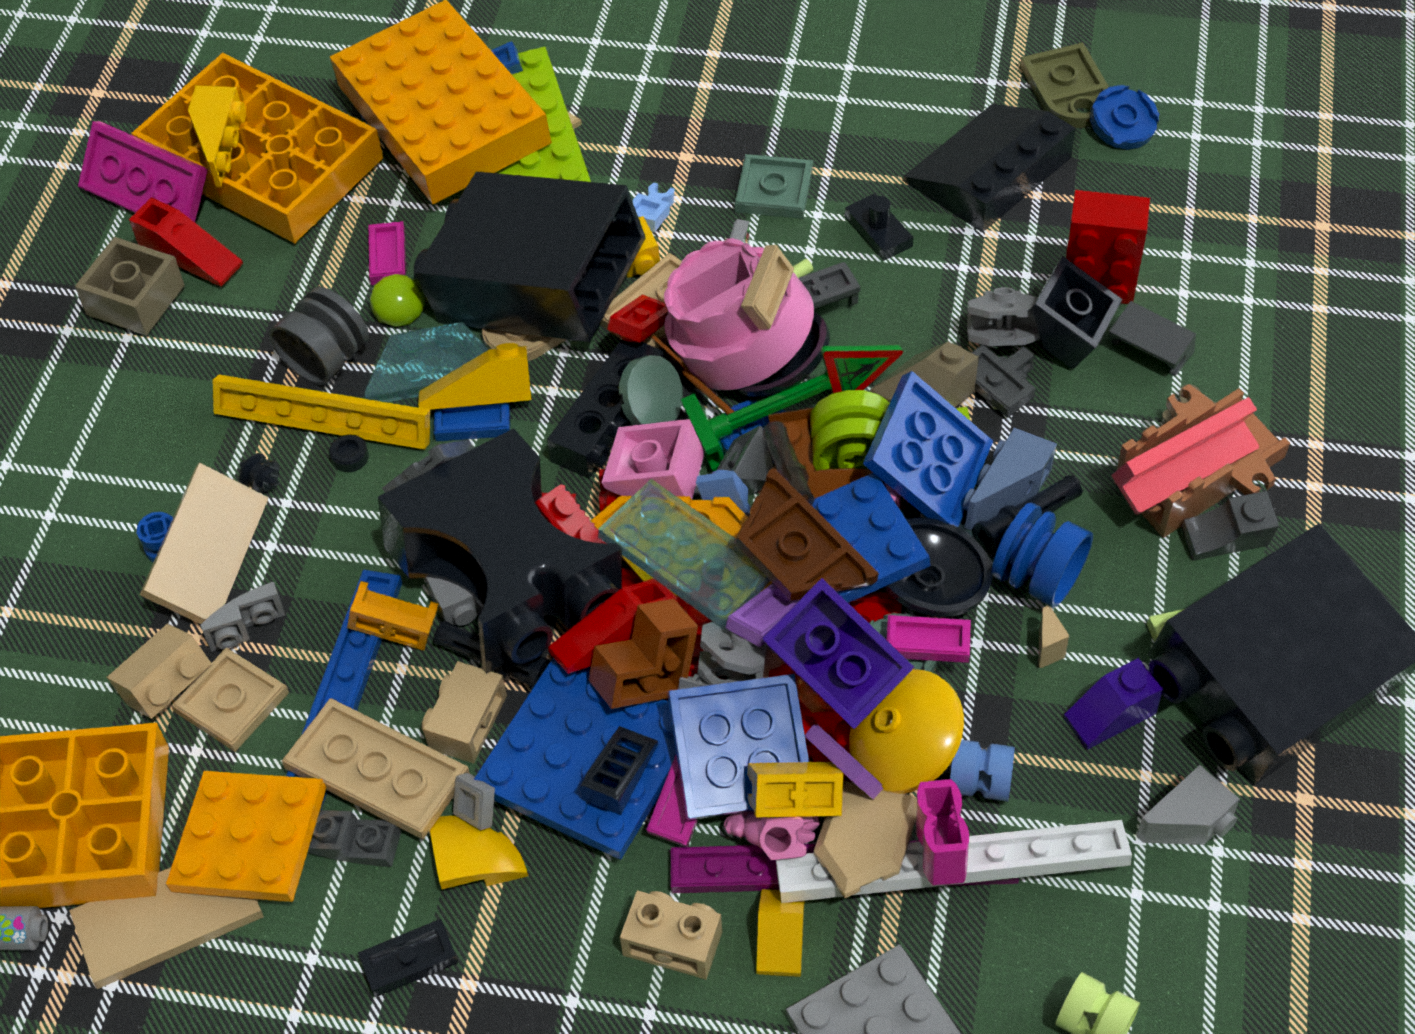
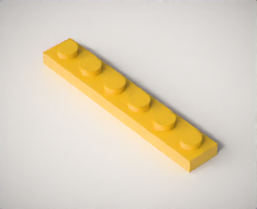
(321, 411)

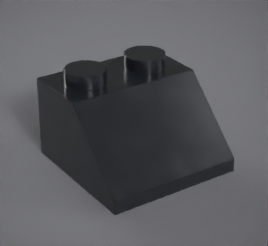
(1073, 312)

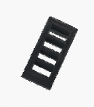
(617, 798)

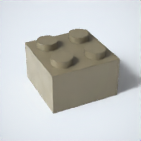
(130, 285)

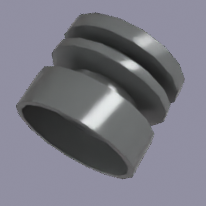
(319, 335)

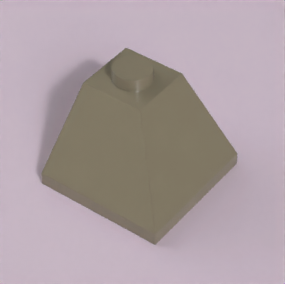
(944, 368)

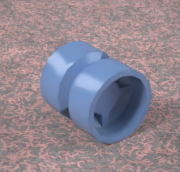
(983, 770)

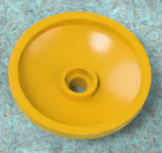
(918, 740)

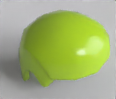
(396, 300)

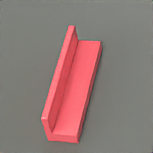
(1186, 456)

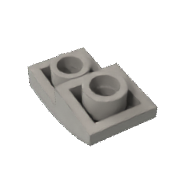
(230, 622)

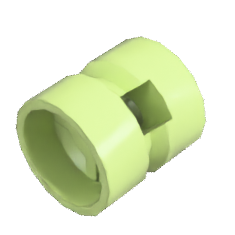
(1088, 1000)

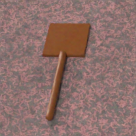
(678, 363)

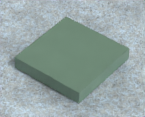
(774, 186)

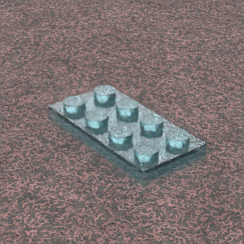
(684, 552)

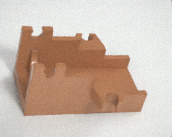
(1206, 492)

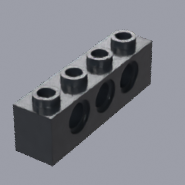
(590, 426)

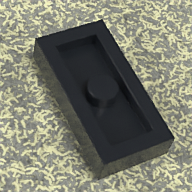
(407, 957)

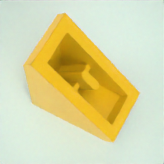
(779, 935)

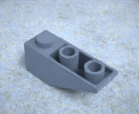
(1015, 475)

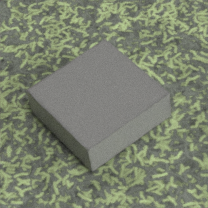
(473, 801)

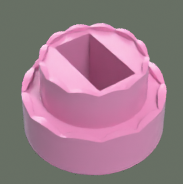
(715, 332)

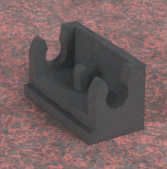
(832, 285)
(1154, 336)

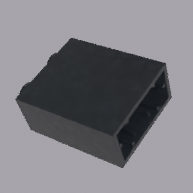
(531, 255)
(1283, 654)

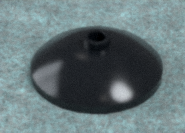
(799, 367)
(957, 573)

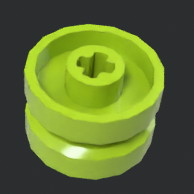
(845, 428)

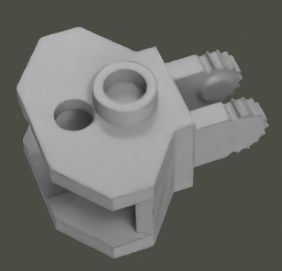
(1002, 318)
(732, 657)

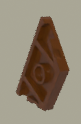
(798, 544)

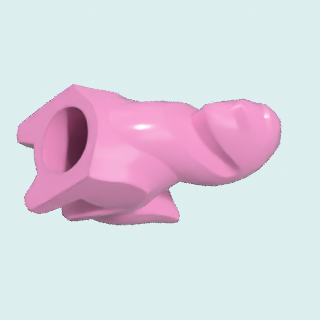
(774, 835)

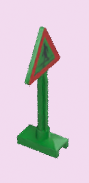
(845, 370)

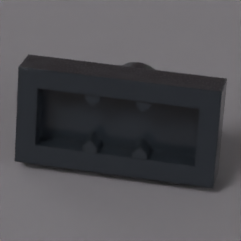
(879, 226)

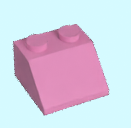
(655, 451)

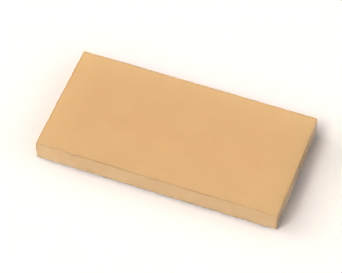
(204, 545)
(376, 767)
(142, 931)

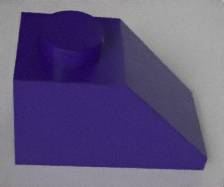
(1114, 704)

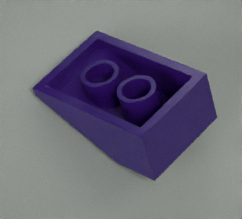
(837, 653)

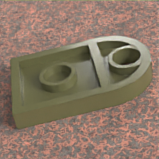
(1065, 82)

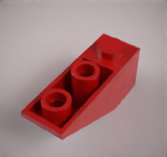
(173, 233)
(606, 624)

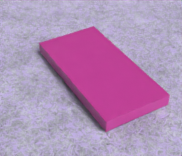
(134, 171)

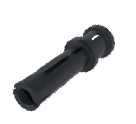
(990, 533)
(468, 644)

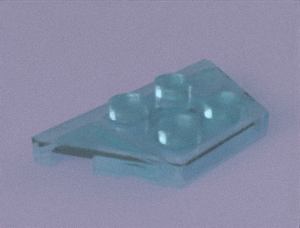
(419, 359)

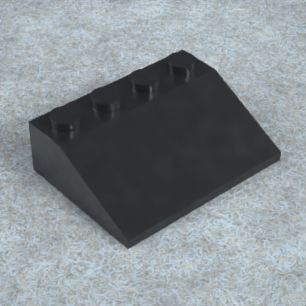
(993, 162)

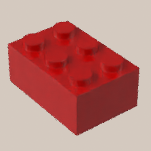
(1109, 239)

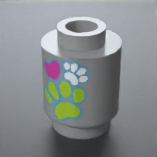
(22, 927)

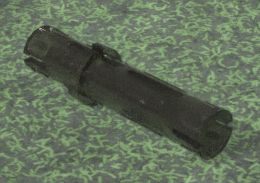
(786, 458)

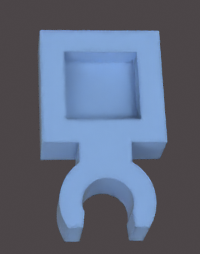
(655, 206)

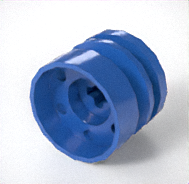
(1034, 551)

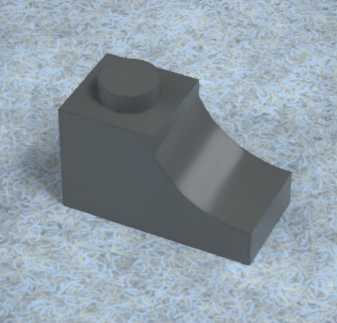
(1233, 527)

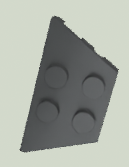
(437, 456)

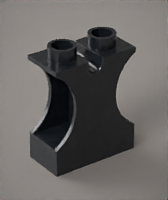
(483, 532)

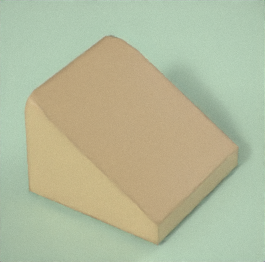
(1052, 638)

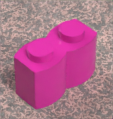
(942, 832)

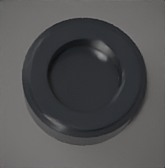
(349, 453)

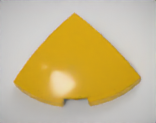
(472, 854)

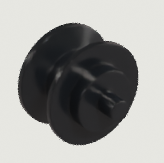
(259, 473)

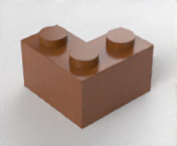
(649, 662)

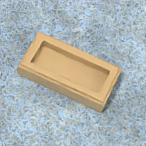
(767, 287)

